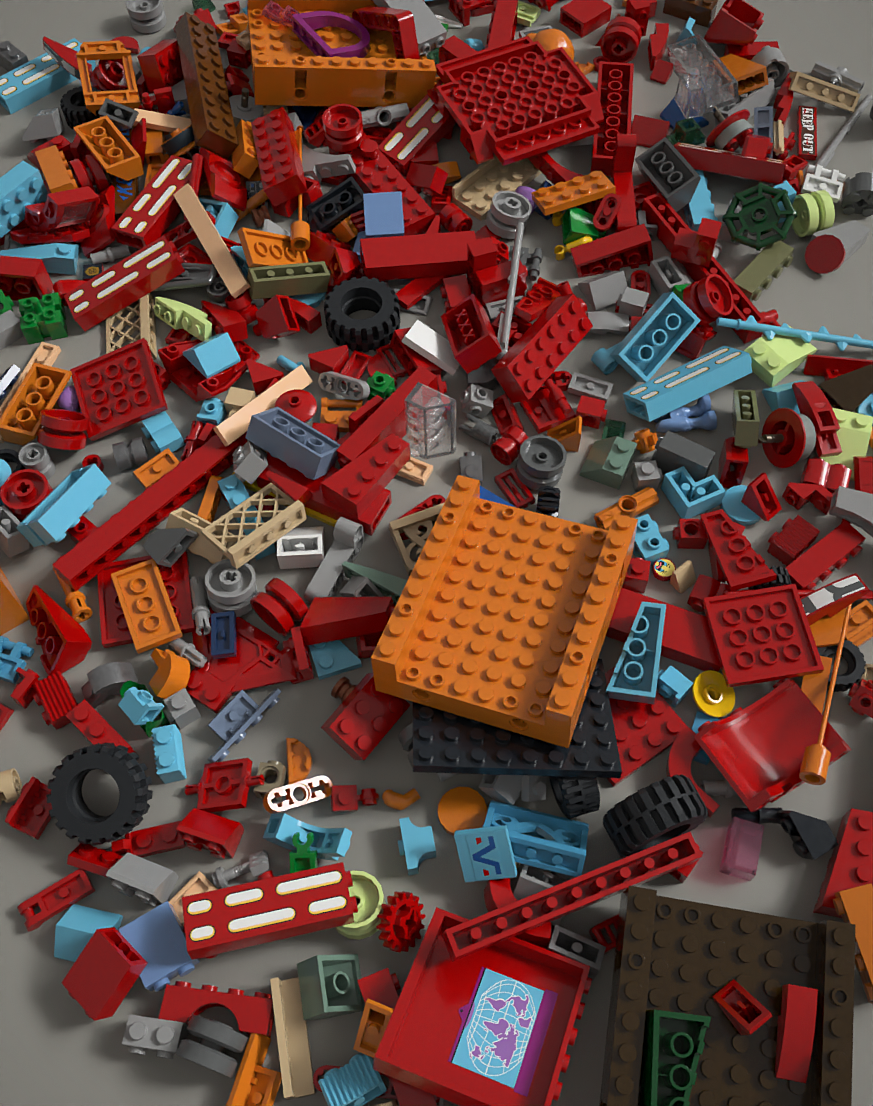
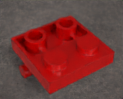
(548, 408)

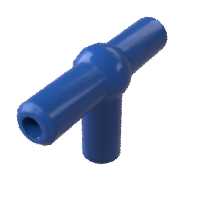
(176, 110)

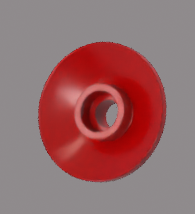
(298, 404)

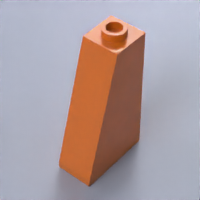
(747, 73)

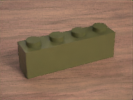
(764, 269)
(288, 279)
(745, 418)

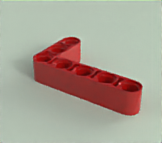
(395, 20)
(622, 179)

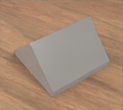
(604, 289)

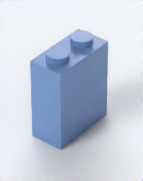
(383, 214)
(162, 943)

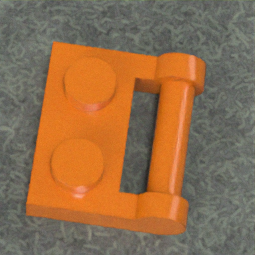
(338, 417)

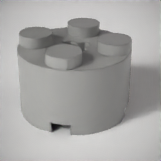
(775, 64)

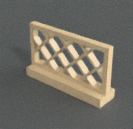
(146, 321)
(264, 533)

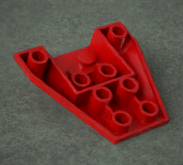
(192, 381)

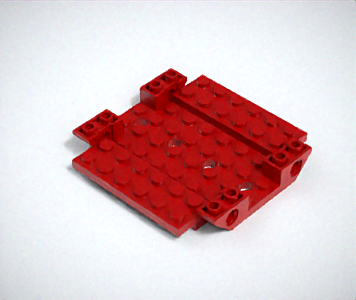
(525, 120)

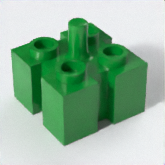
(43, 318)

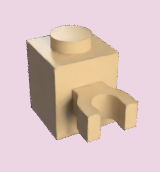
(237, 399)

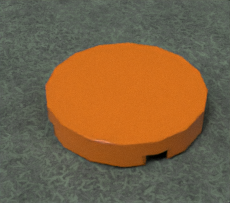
(461, 810)

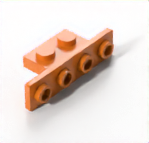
(254, 1083)

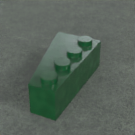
(671, 1056)

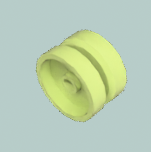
(814, 212)
(370, 898)

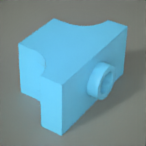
(416, 844)

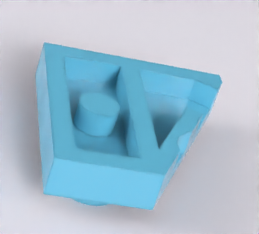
(333, 659)

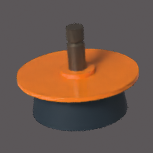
(180, 143)

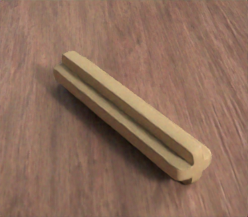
(778, 137)

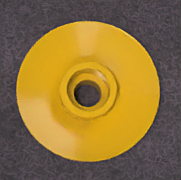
(721, 699)

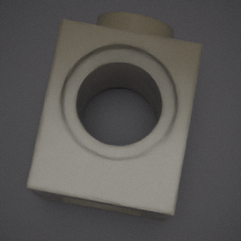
(267, 769)

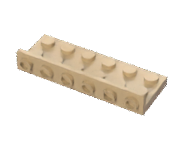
(479, 187)

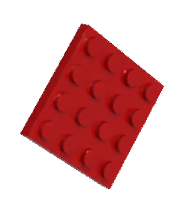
(118, 389)
(112, 619)
(762, 635)
(642, 731)

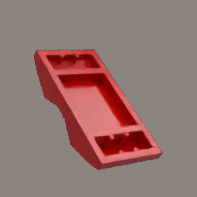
(223, 180)
(101, 224)

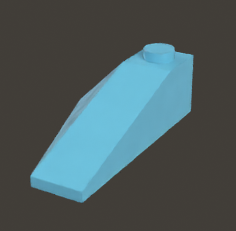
(57, 257)

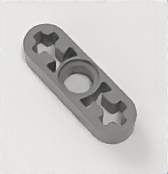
(351, 383)

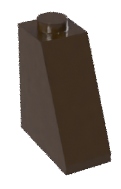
(849, 389)

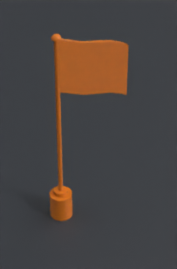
(299, 229)
(826, 633)

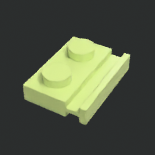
(527, 13)

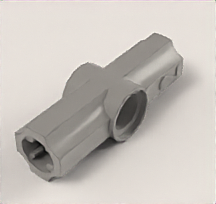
(837, 76)
(392, 114)

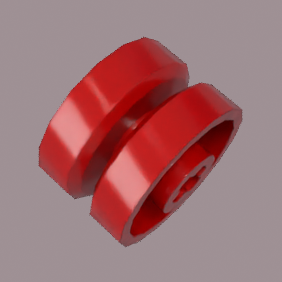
(621, 40)
(109, 75)
(343, 127)
(91, 176)
(709, 298)
(63, 429)
(24, 492)
(279, 606)

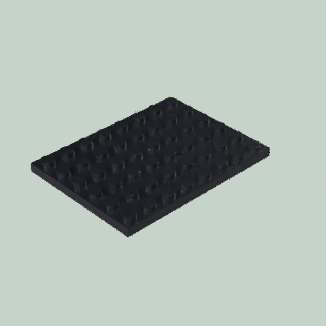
(466, 746)

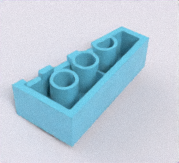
(638, 665)

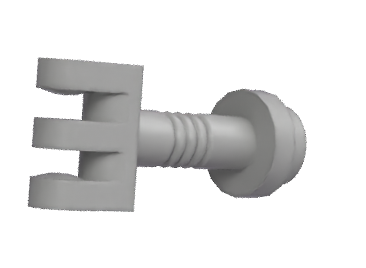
(256, 865)

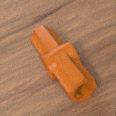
(635, 503)

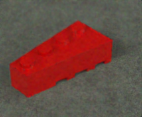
(366, 476)
(850, 860)

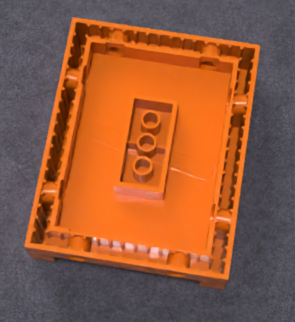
(292, 75)
(505, 615)

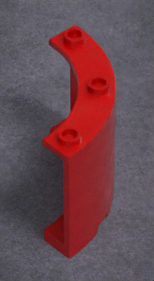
(765, 744)

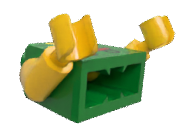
(576, 230)

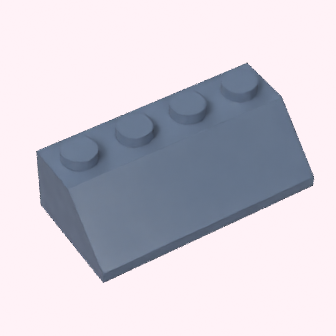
(293, 442)

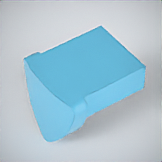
(686, 31)

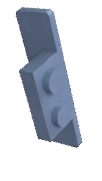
(236, 718)

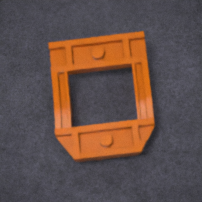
(101, 51)

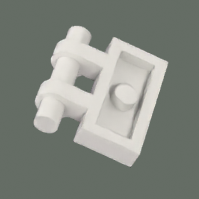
(814, 182)

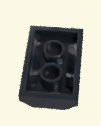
(335, 206)

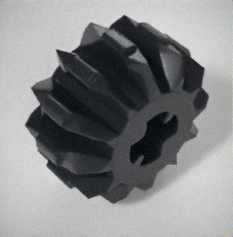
(548, 501)

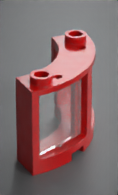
(63, 209)

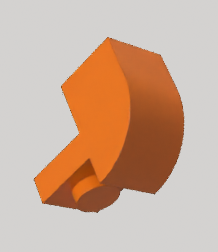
(171, 674)

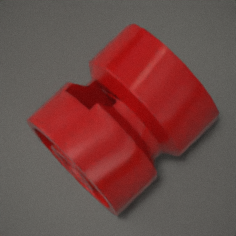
(455, 219)
(243, 305)
(508, 447)

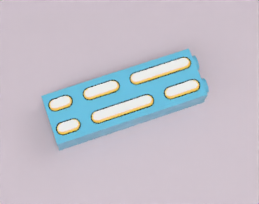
(35, 80)
(687, 383)

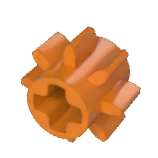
(645, 440)

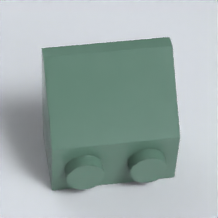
(609, 461)
(330, 986)

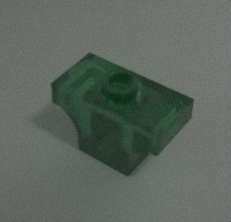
(686, 132)

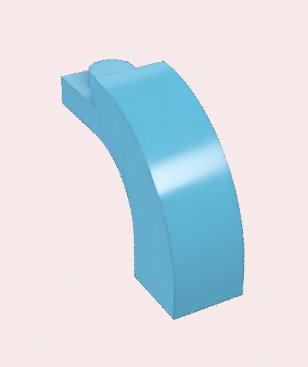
(328, 842)

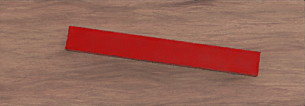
(422, 286)

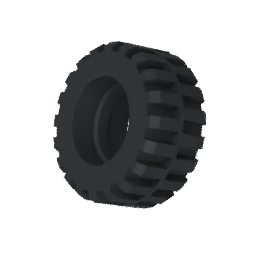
(357, 296)
(68, 799)
(655, 815)

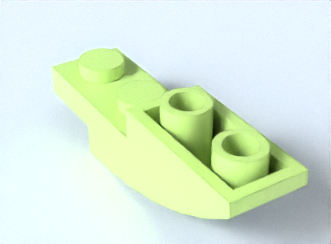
(183, 317)

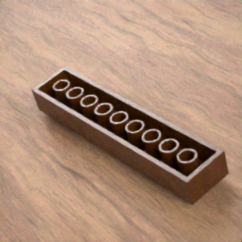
(206, 86)

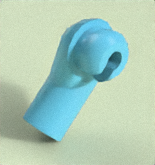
(288, 364)

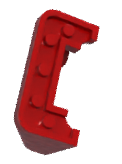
(735, 24)

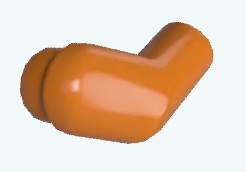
(399, 801)

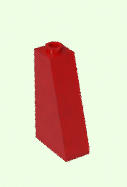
(345, 618)

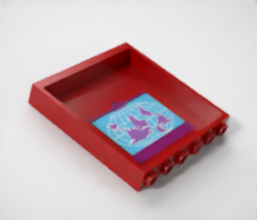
(486, 1023)

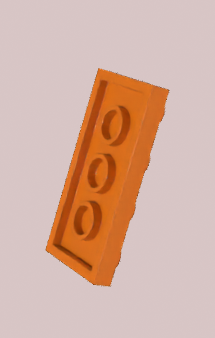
(573, 192)
(268, 249)
(146, 606)

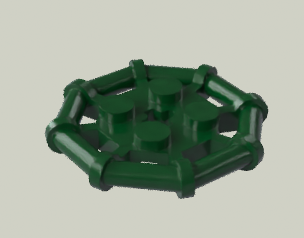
(755, 226)

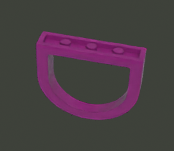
(305, 24)

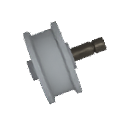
(244, 107)

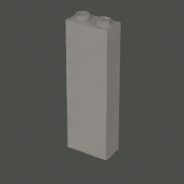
(428, 28)

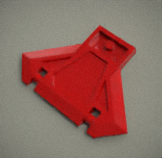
(246, 671)

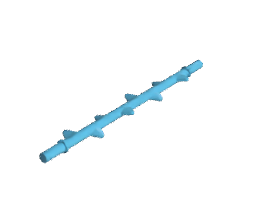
(770, 331)

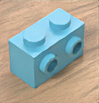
(648, 541)

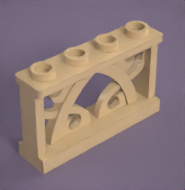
(409, 525)

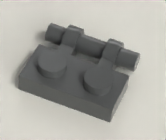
(534, 258)

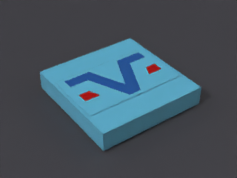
(485, 853)

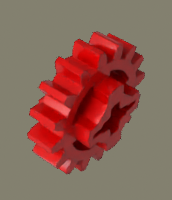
(401, 921)

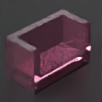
(742, 849)

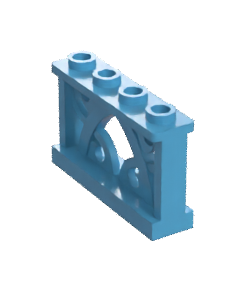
(565, 842)

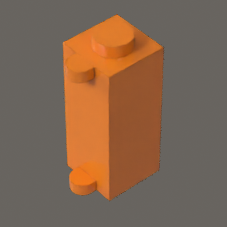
(154, 152)

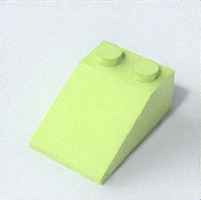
(777, 357)
(852, 436)

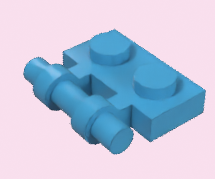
(11, 662)

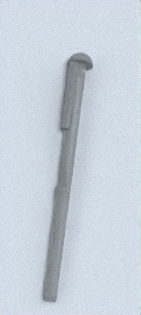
(829, 152)
(505, 318)

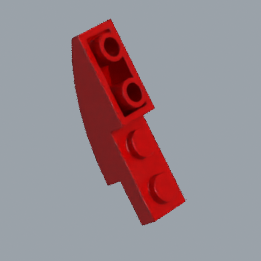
(817, 408)

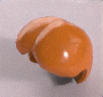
(553, 39)

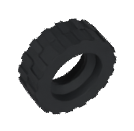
(855, 665)

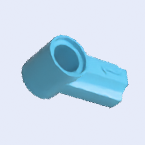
(604, 360)

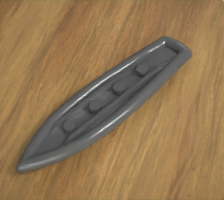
(194, 276)

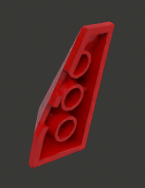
(60, 636)

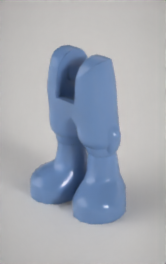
(679, 420)

